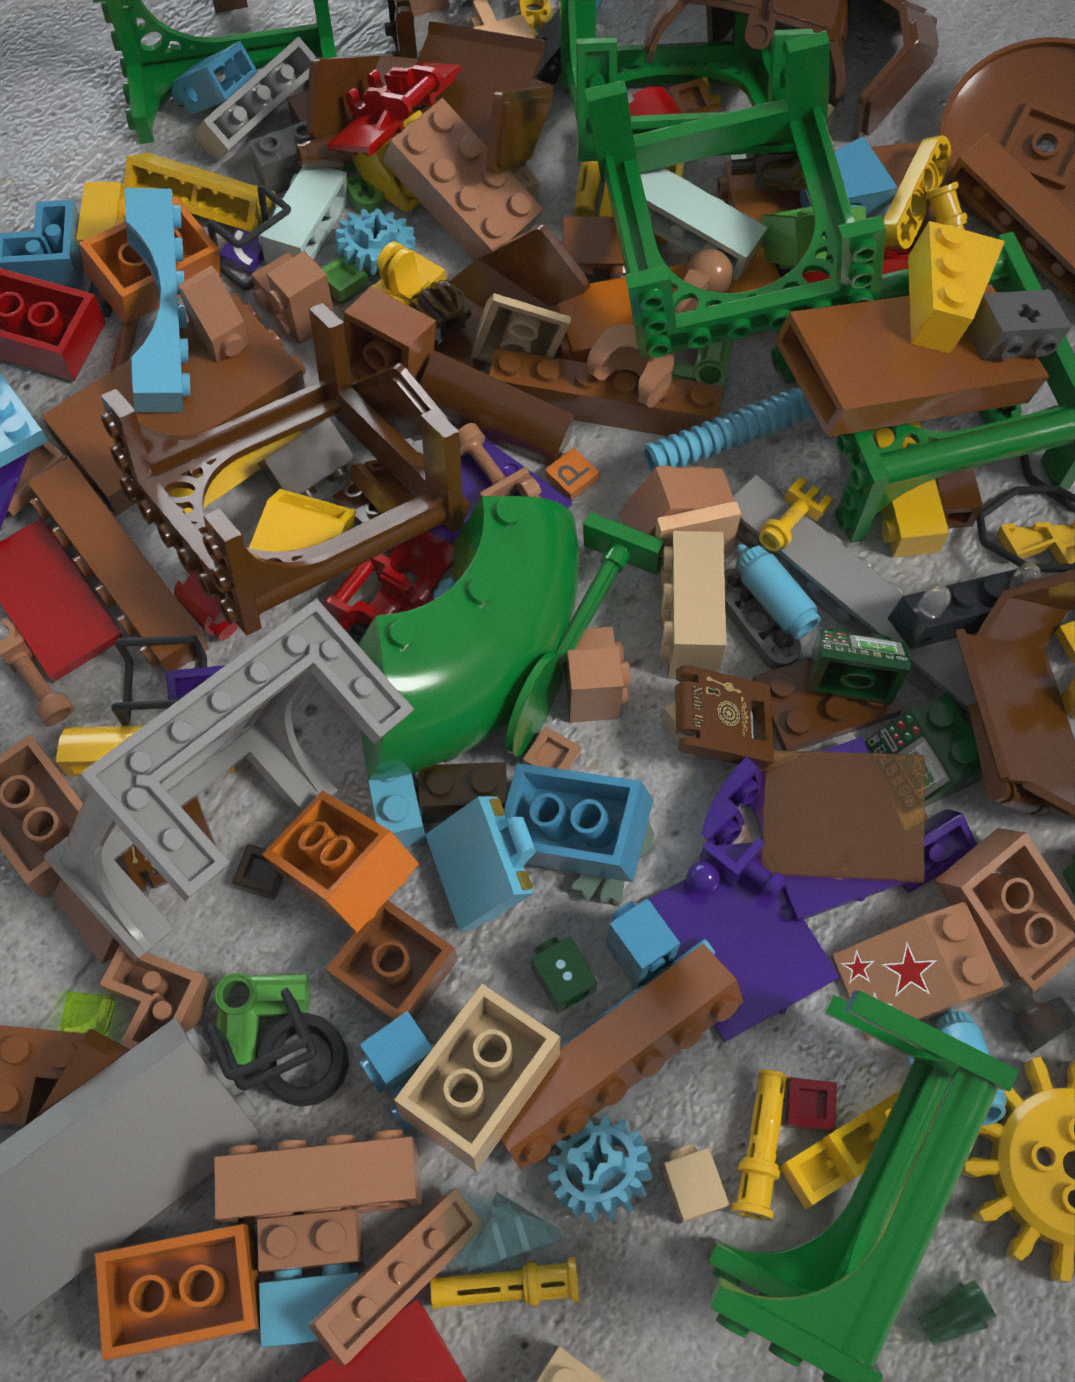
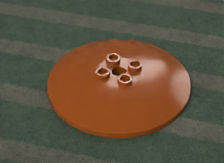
(1020, 99)

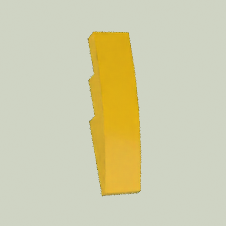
(837, 1156)

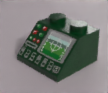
(858, 666)
(945, 740)

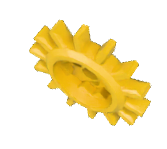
(1025, 1188)

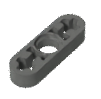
(754, 635)

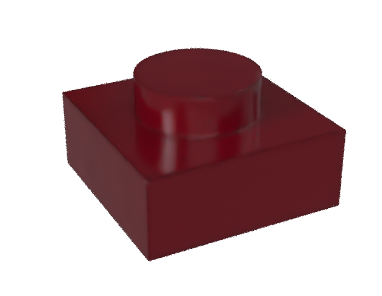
(811, 1105)

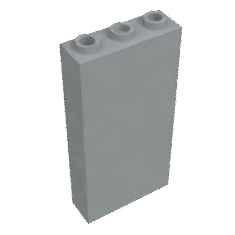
(112, 1160)

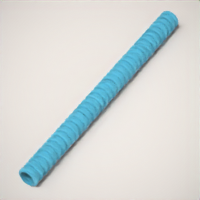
(729, 431)

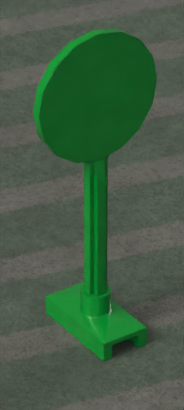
(620, 546)

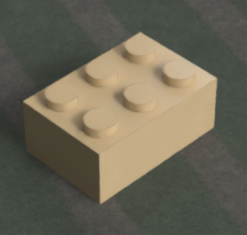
(693, 601)
(478, 1077)

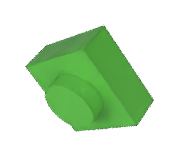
(344, 279)

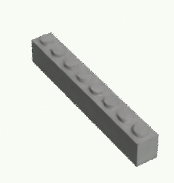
(850, 590)

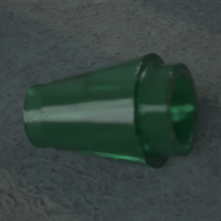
(957, 1314)

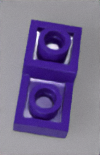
(724, 818)

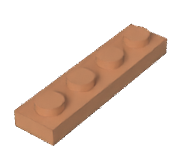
(395, 1277)

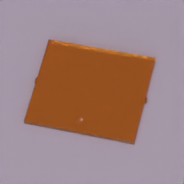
(845, 816)

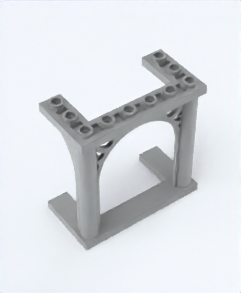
(232, 715)

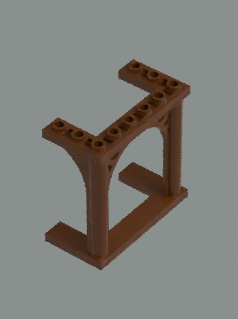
(257, 580)

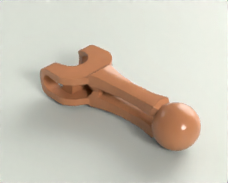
(618, 345)

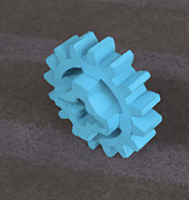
(366, 235)
(605, 1173)

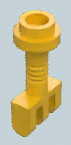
(776, 533)

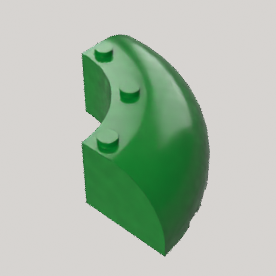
(479, 641)

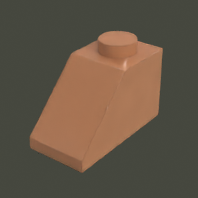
(214, 315)

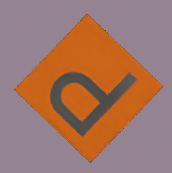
(572, 474)

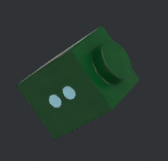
(563, 973)

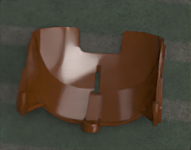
(762, 16)

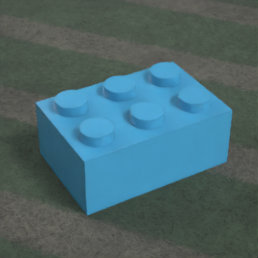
(581, 820)

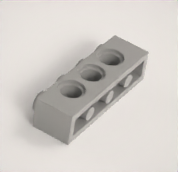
(255, 100)

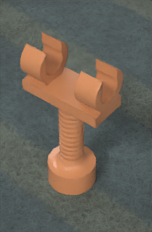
(471, 444)
(18, 656)

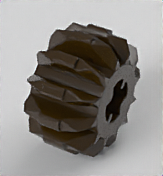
(445, 305)

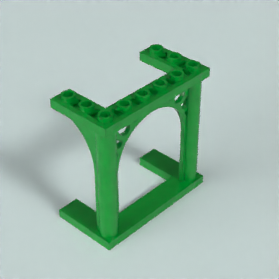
(599, 61)
(156, 66)
(850, 244)
(888, 472)
(845, 1287)

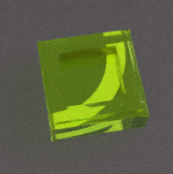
(86, 1012)

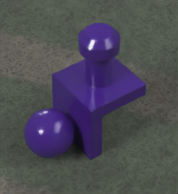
(730, 864)

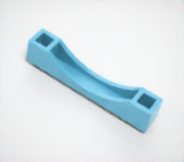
(157, 363)

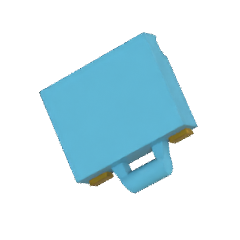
(482, 861)

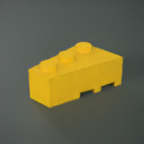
(947, 283)

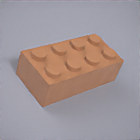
(447, 173)
(318, 1178)

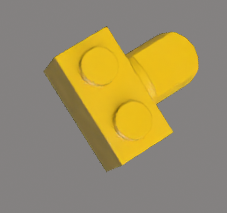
(405, 273)

